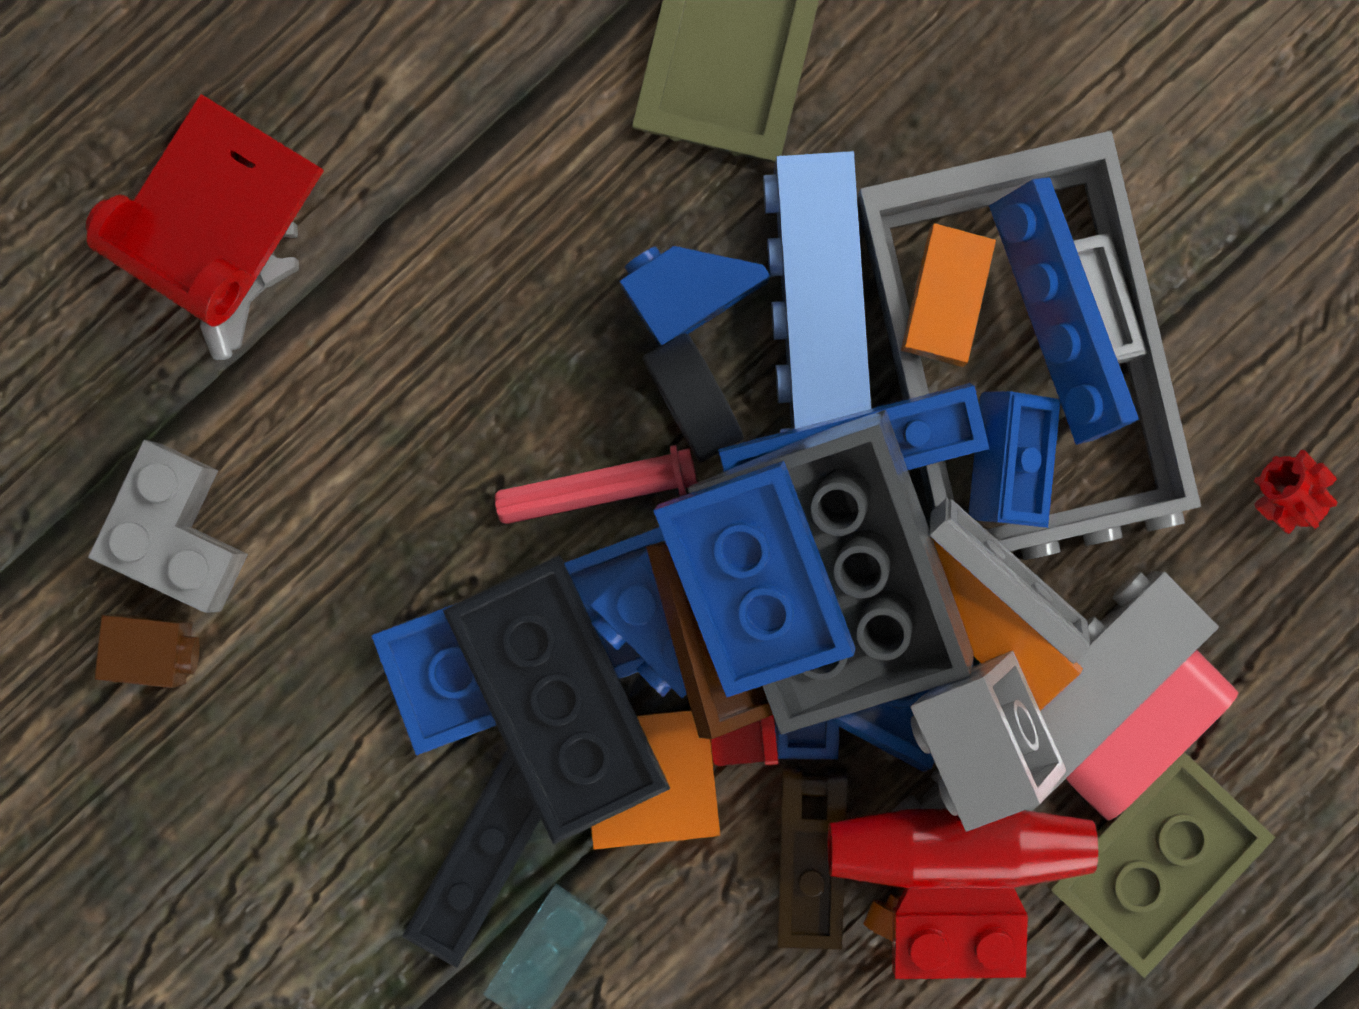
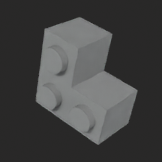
(152, 533)

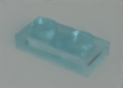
(546, 953)

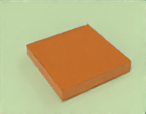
(687, 807)

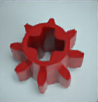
(1295, 491)

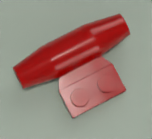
(960, 885)

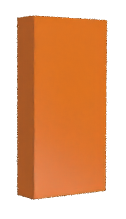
(948, 295)

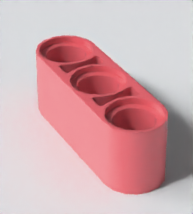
(1153, 736)

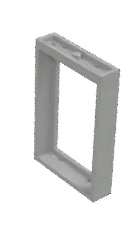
(976, 185)

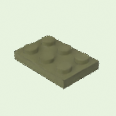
(1164, 864)

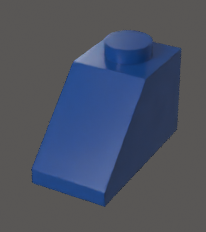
(686, 288)

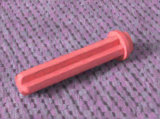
(597, 487)

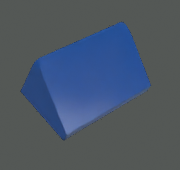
(1017, 471)

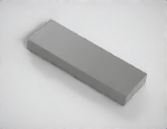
(1010, 579)

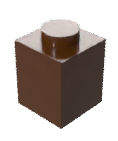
(146, 650)

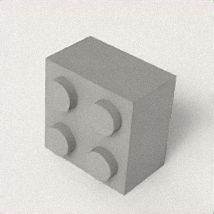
(988, 743)

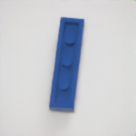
(1063, 311)
(926, 429)

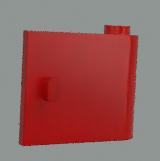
(204, 217)

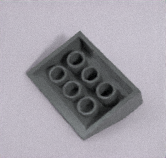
(880, 571)

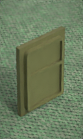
(726, 73)

